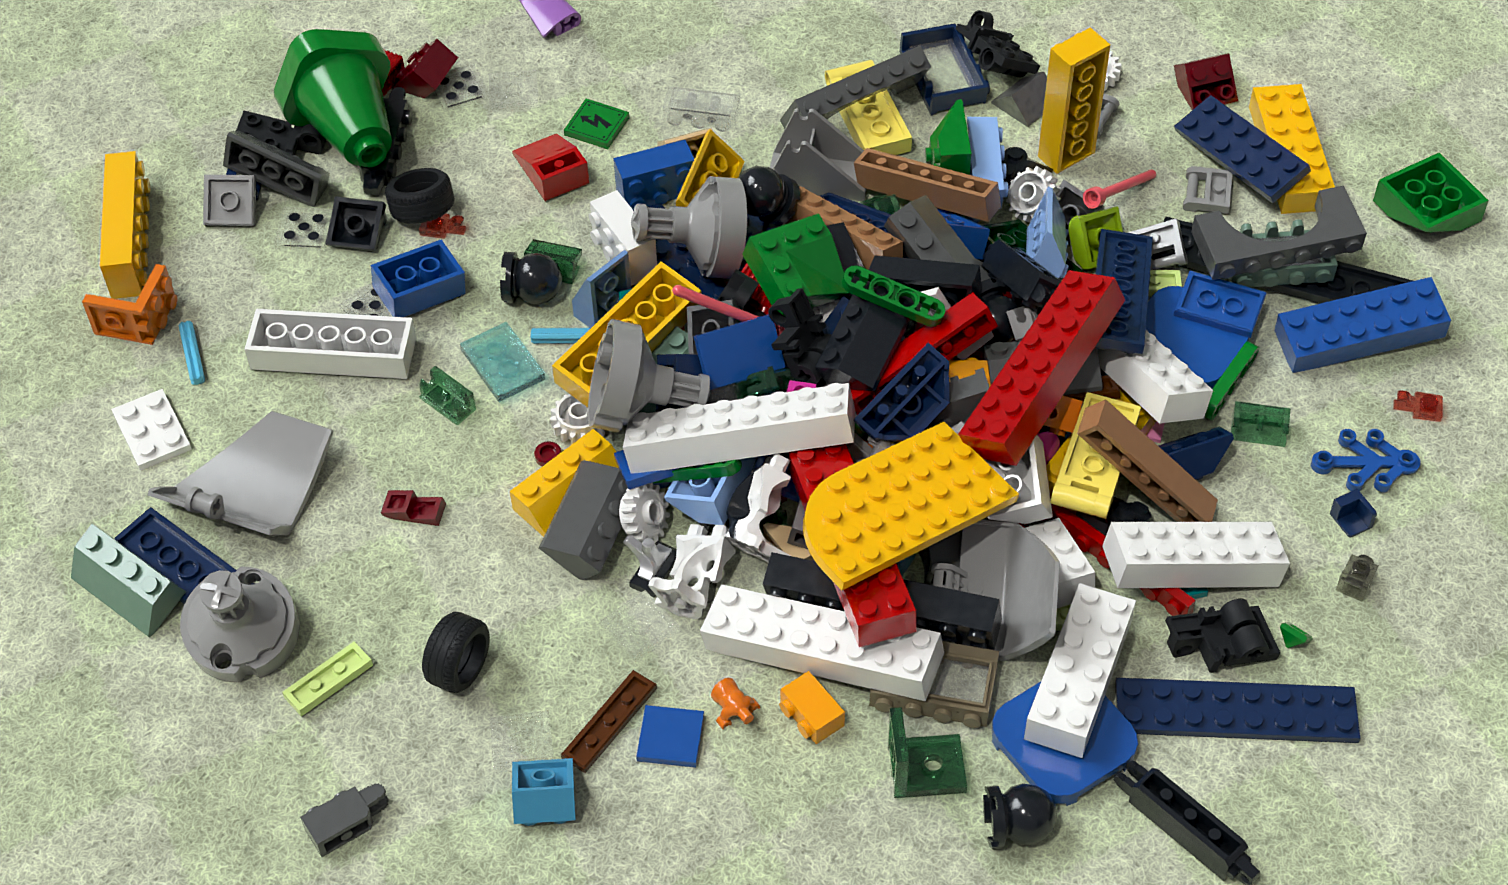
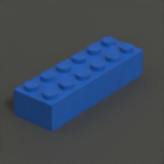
(1362, 325)

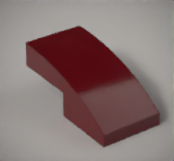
(406, 506)

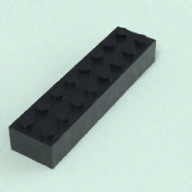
(955, 614)

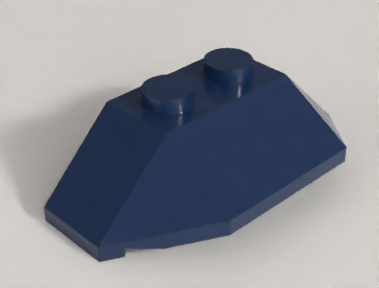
(909, 399)
(1199, 452)

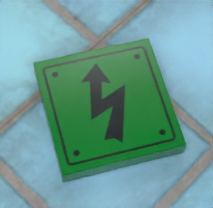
(596, 123)

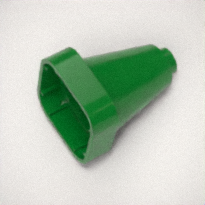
(337, 88)

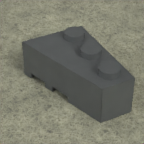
(964, 398)

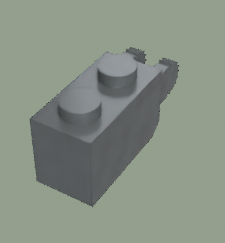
(343, 817)

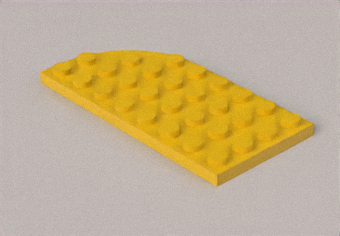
(899, 504)

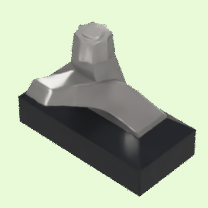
(655, 561)

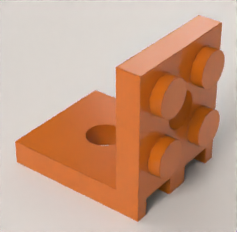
(133, 320)

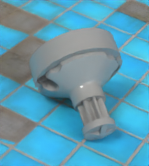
(709, 226)
(629, 378)
(240, 623)

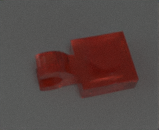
(442, 225)
(1423, 405)

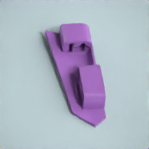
(552, 15)

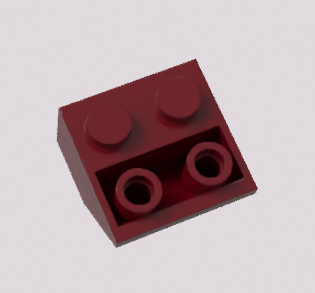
(425, 69)
(1207, 77)

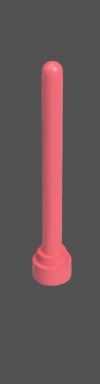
(1096, 196)
(716, 305)

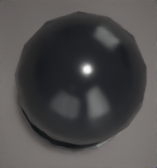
(769, 194)
(532, 278)
(994, 297)
(1021, 814)

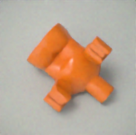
(733, 702)

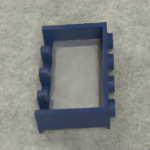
(953, 68)

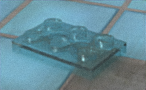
(502, 361)

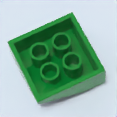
(950, 142)
(1431, 196)
(796, 258)

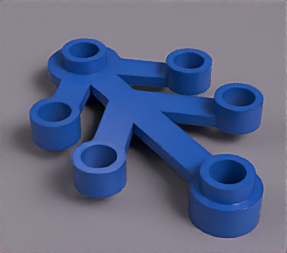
(1369, 460)

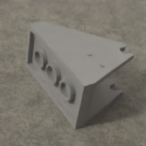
(818, 156)

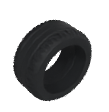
(419, 195)
(455, 652)

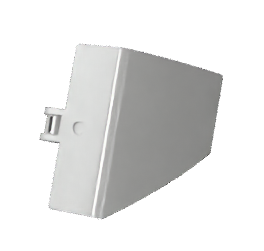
(259, 477)
(1017, 569)

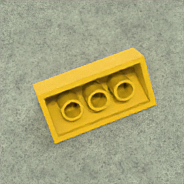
(713, 160)
(542, 492)

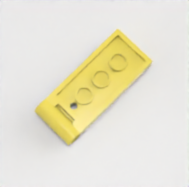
(873, 120)
(1086, 477)

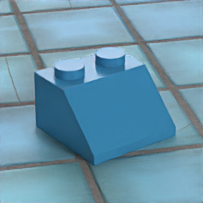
(543, 791)

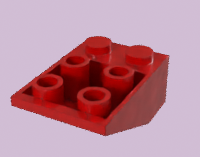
(553, 166)

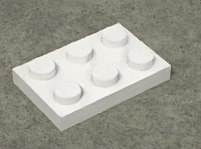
(151, 429)

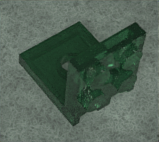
(909, 757)

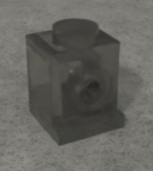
(1359, 572)

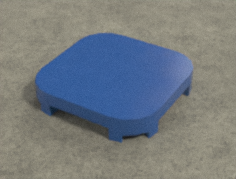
(1200, 346)
(1061, 774)

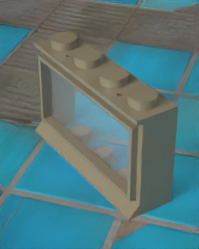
(959, 690)

